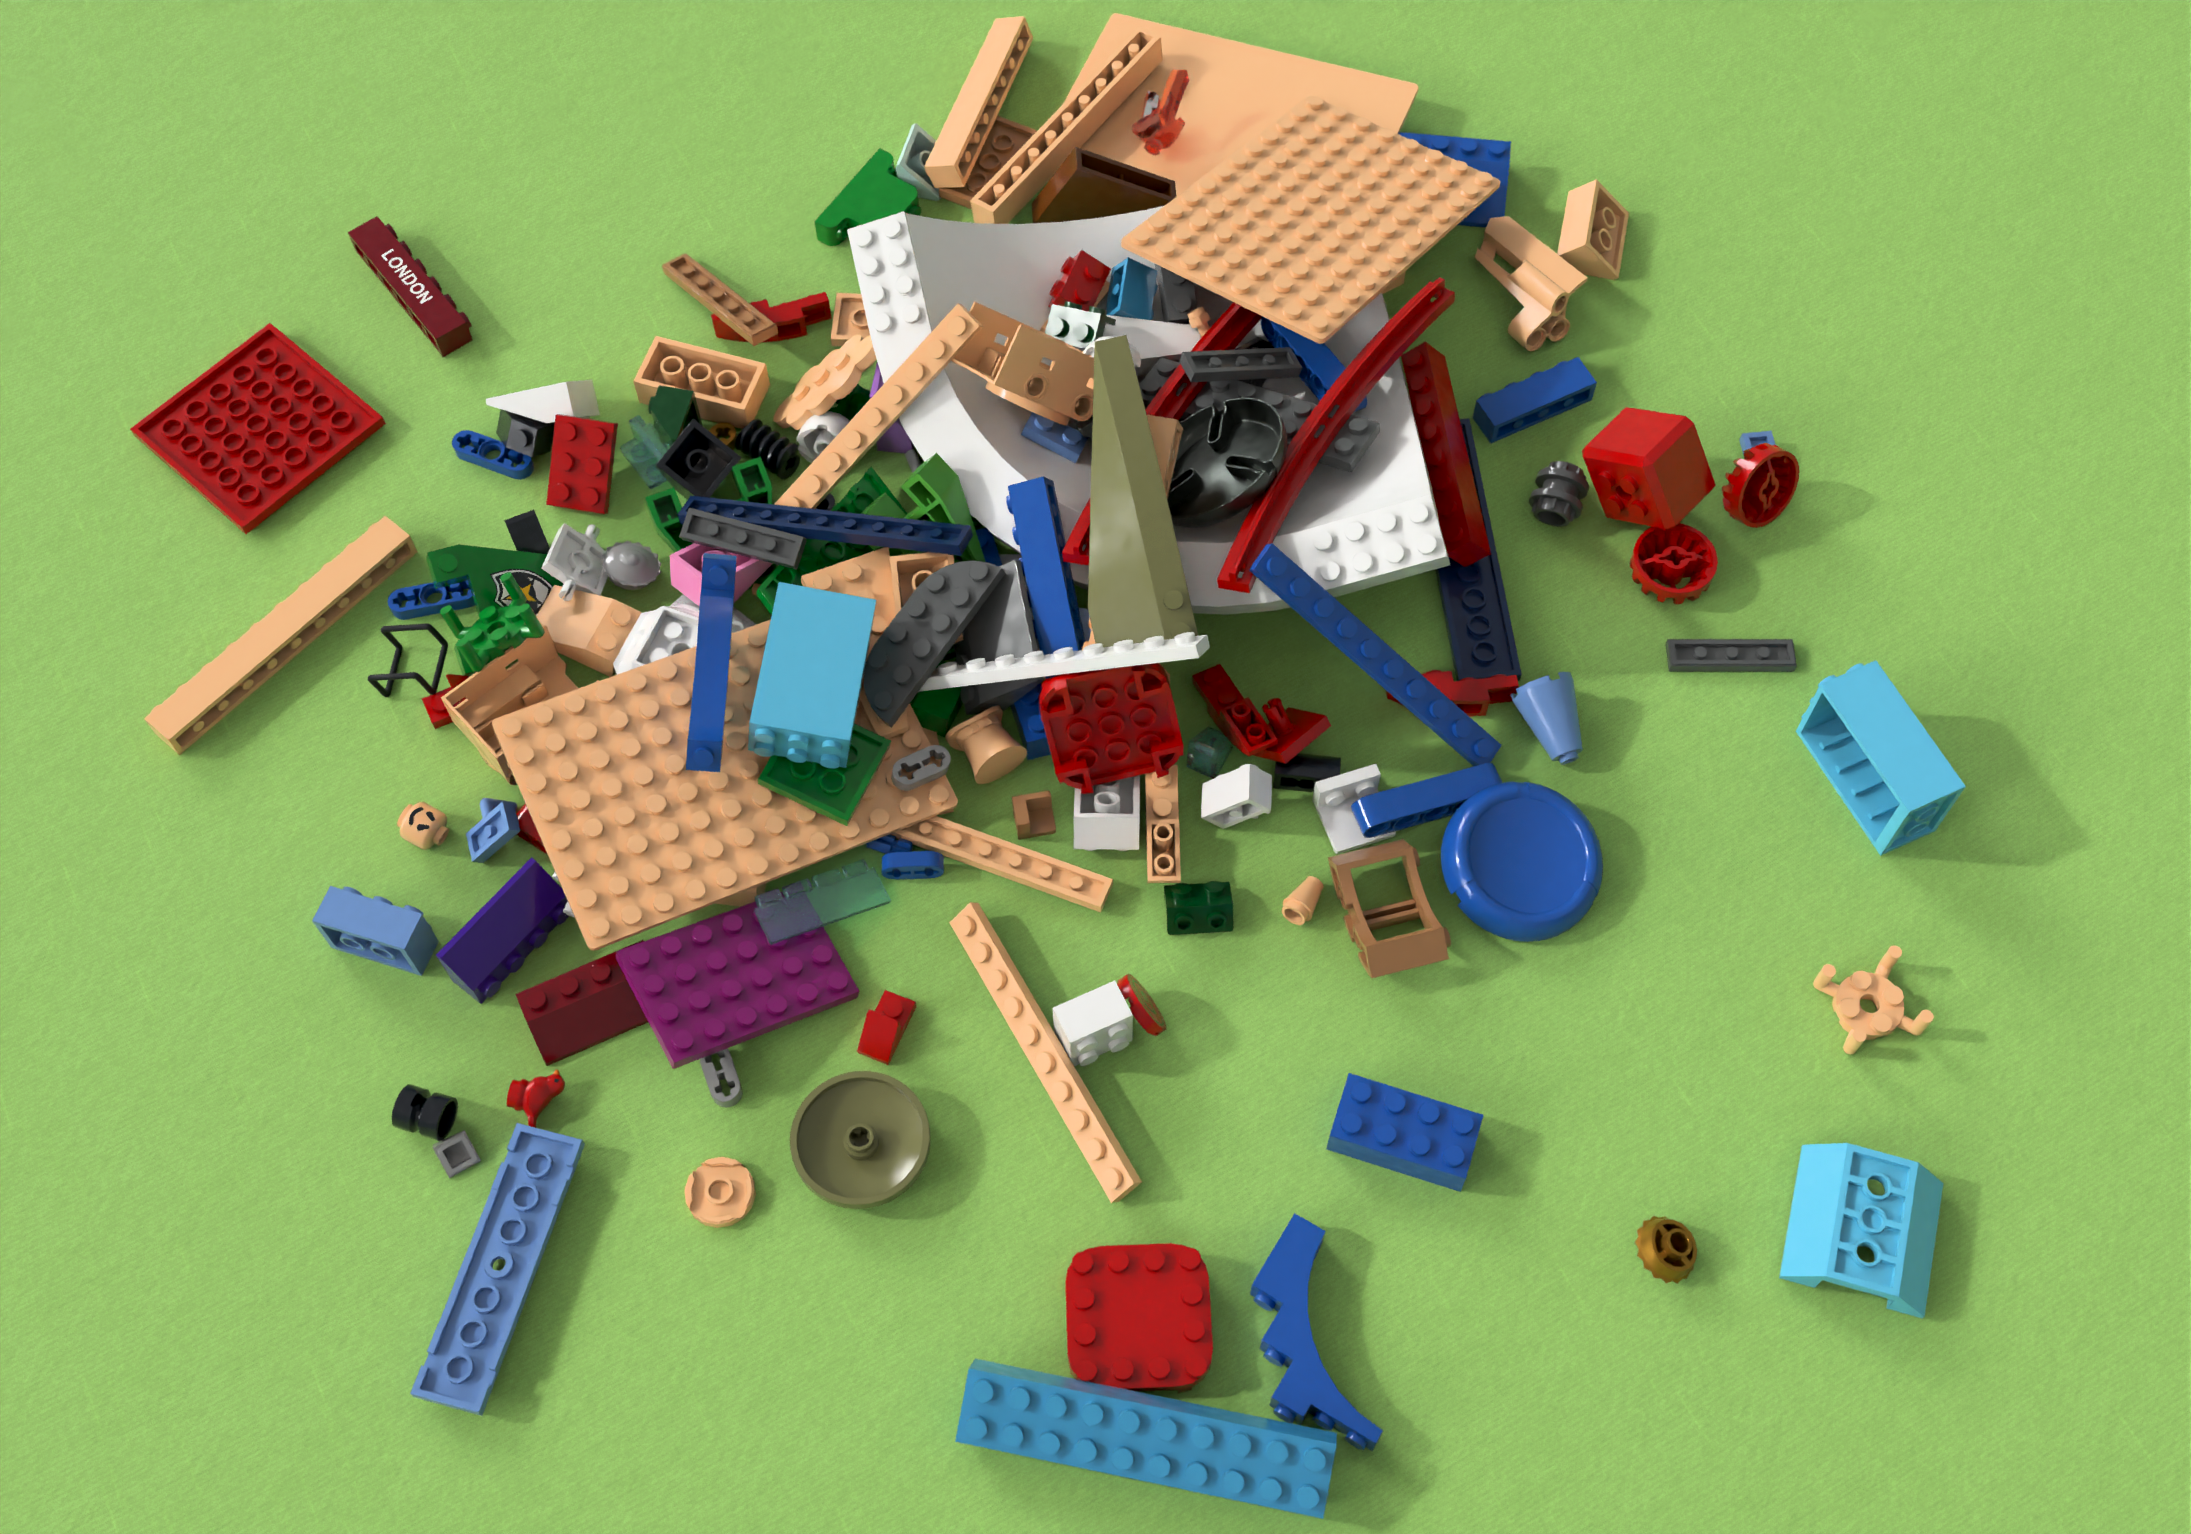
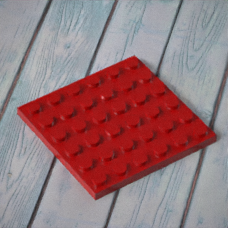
(258, 427)

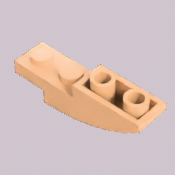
(1162, 827)

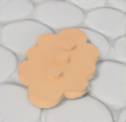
(826, 383)

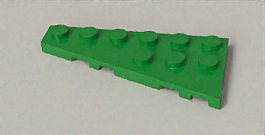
(823, 553)

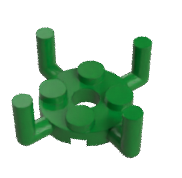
(495, 627)

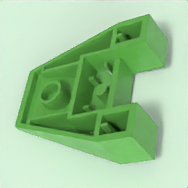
(938, 498)

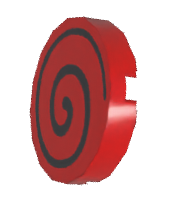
(1142, 1005)

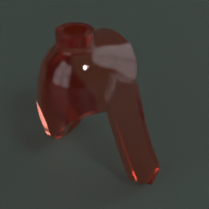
(1158, 122)

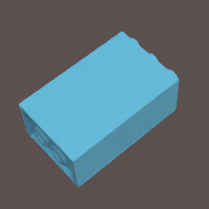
(811, 675)
(1879, 757)

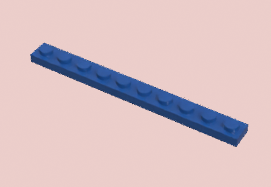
(1373, 656)

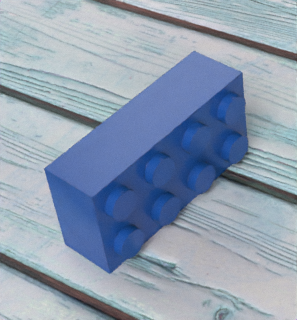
(1405, 1132)

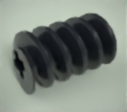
(775, 451)

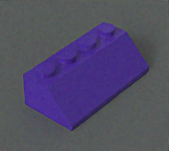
(504, 932)

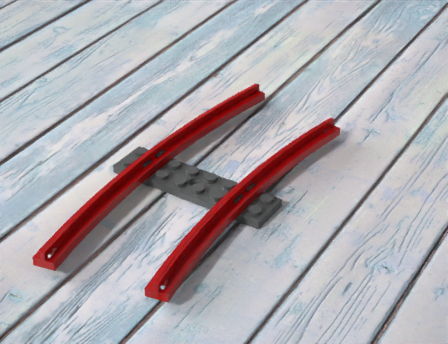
(1314, 431)

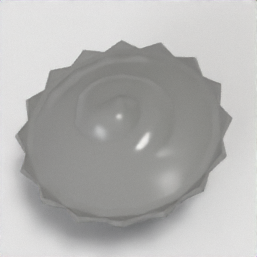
(631, 565)

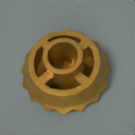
(1666, 1249)

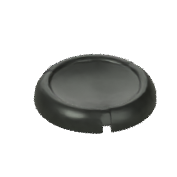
(1225, 461)

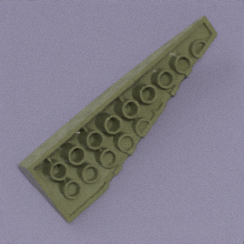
(1133, 551)

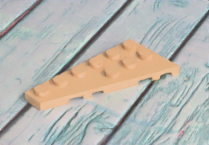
(868, 578)

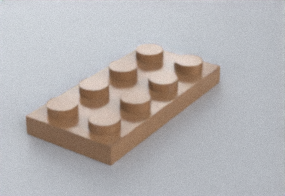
(1000, 146)

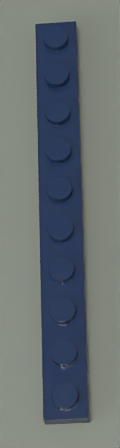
(841, 526)

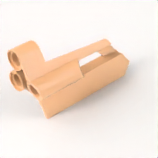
(1539, 282)

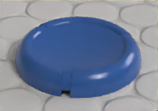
(1522, 861)

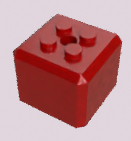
(1648, 468)

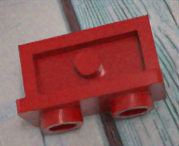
(1081, 281)

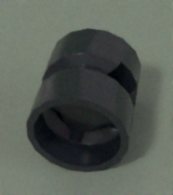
(421, 1111)

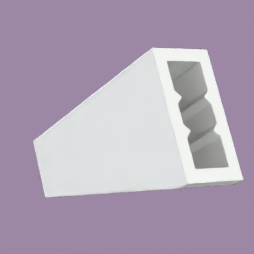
(1154, 339)

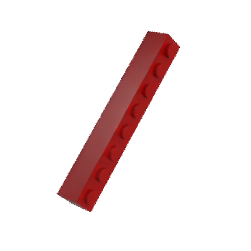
(1445, 454)

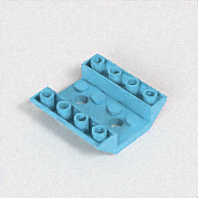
(1838, 1213)

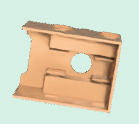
(1018, 374)
(500, 691)

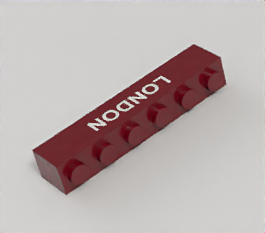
(410, 286)

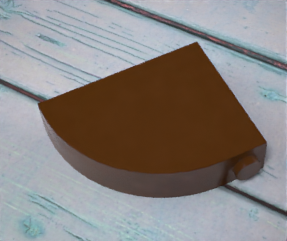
(1097, 188)

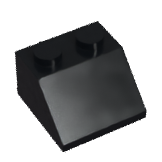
(697, 462)

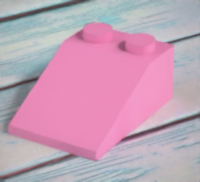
(687, 570)

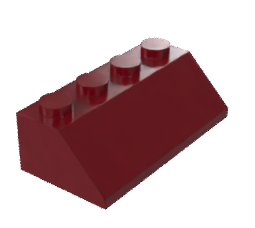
(580, 1008)

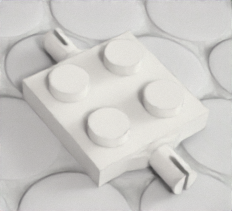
(576, 561)

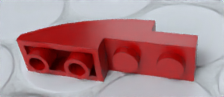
(788, 316)
(1472, 694)
(1232, 712)

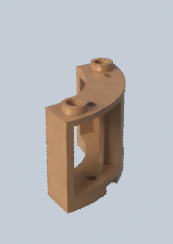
(1400, 951)

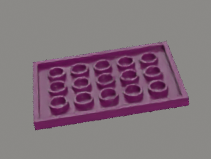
(728, 984)

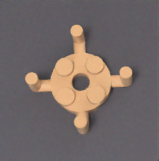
(1877, 989)

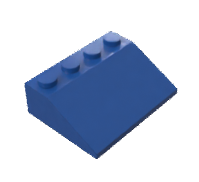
(1480, 154)

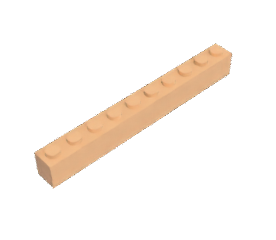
(1068, 128)
(281, 635)

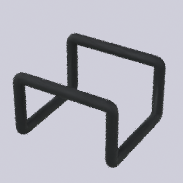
(373, 679)

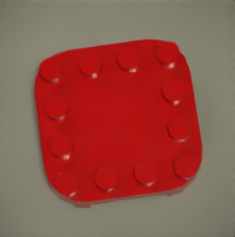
(1110, 724)
(1139, 1317)

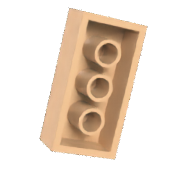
(724, 385)

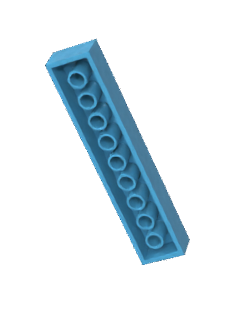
(1147, 1437)

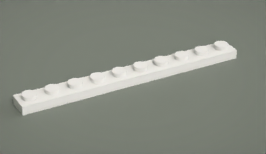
(1067, 661)

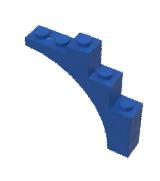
(1289, 1340)

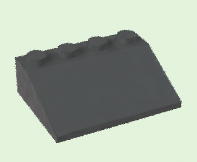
(997, 630)

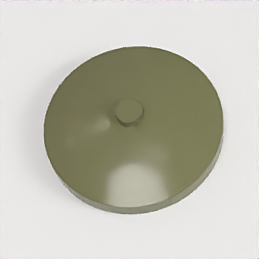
(860, 1139)

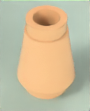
(1301, 903)

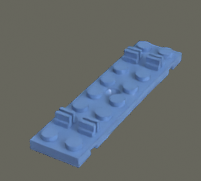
(488, 1302)

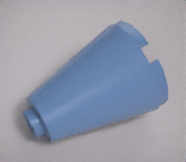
(1552, 715)

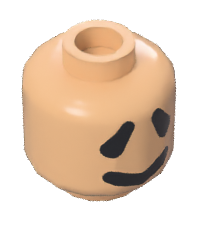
(423, 825)

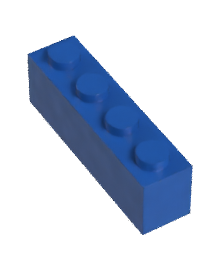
(1534, 399)

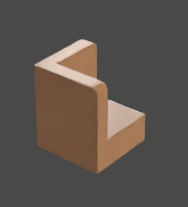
(1033, 814)

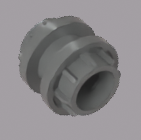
(1559, 493)

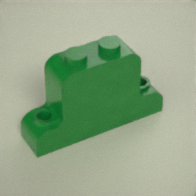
(868, 197)

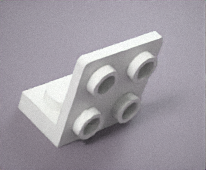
(1334, 801)

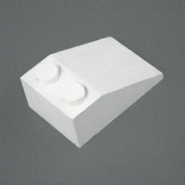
(543, 403)
(1108, 816)

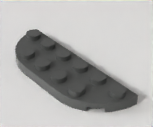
(924, 634)

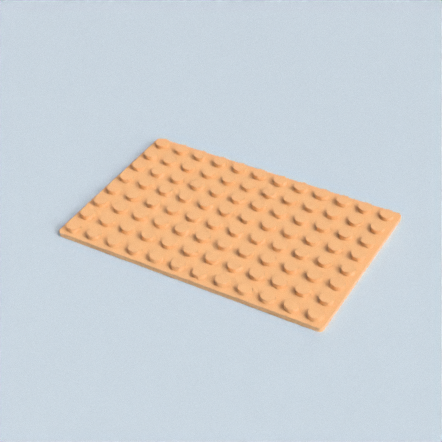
(1229, 97)
(1312, 217)
(657, 841)

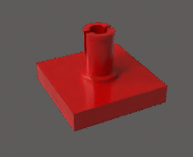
(1292, 728)

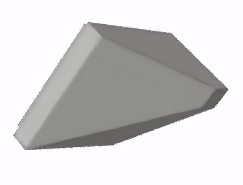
(456, 1153)

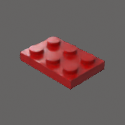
(581, 464)

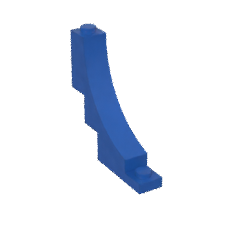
(711, 663)

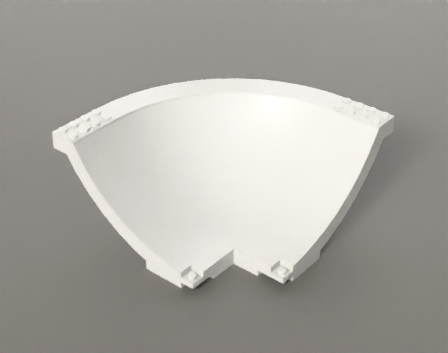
(1342, 526)

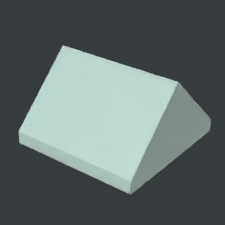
(912, 162)

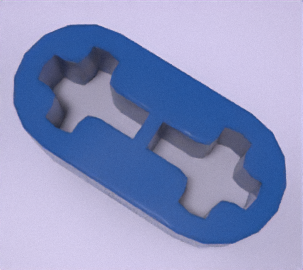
(912, 865)

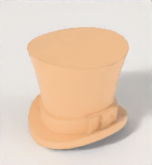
(987, 745)

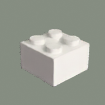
(1093, 1024)

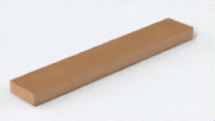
(720, 299)

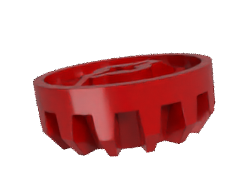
(1761, 485)
(1671, 557)

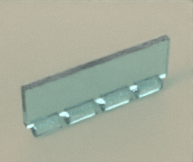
(816, 907)

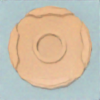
(720, 1192)

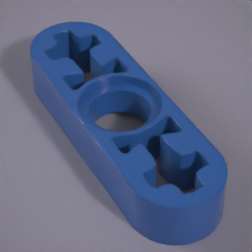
(486, 444)
(411, 593)

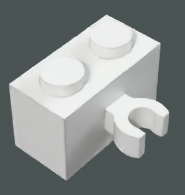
(1236, 796)

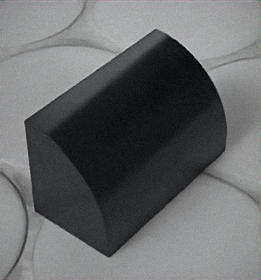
(1304, 771)

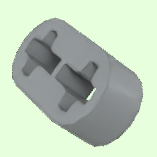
(924, 773)
(713, 1079)

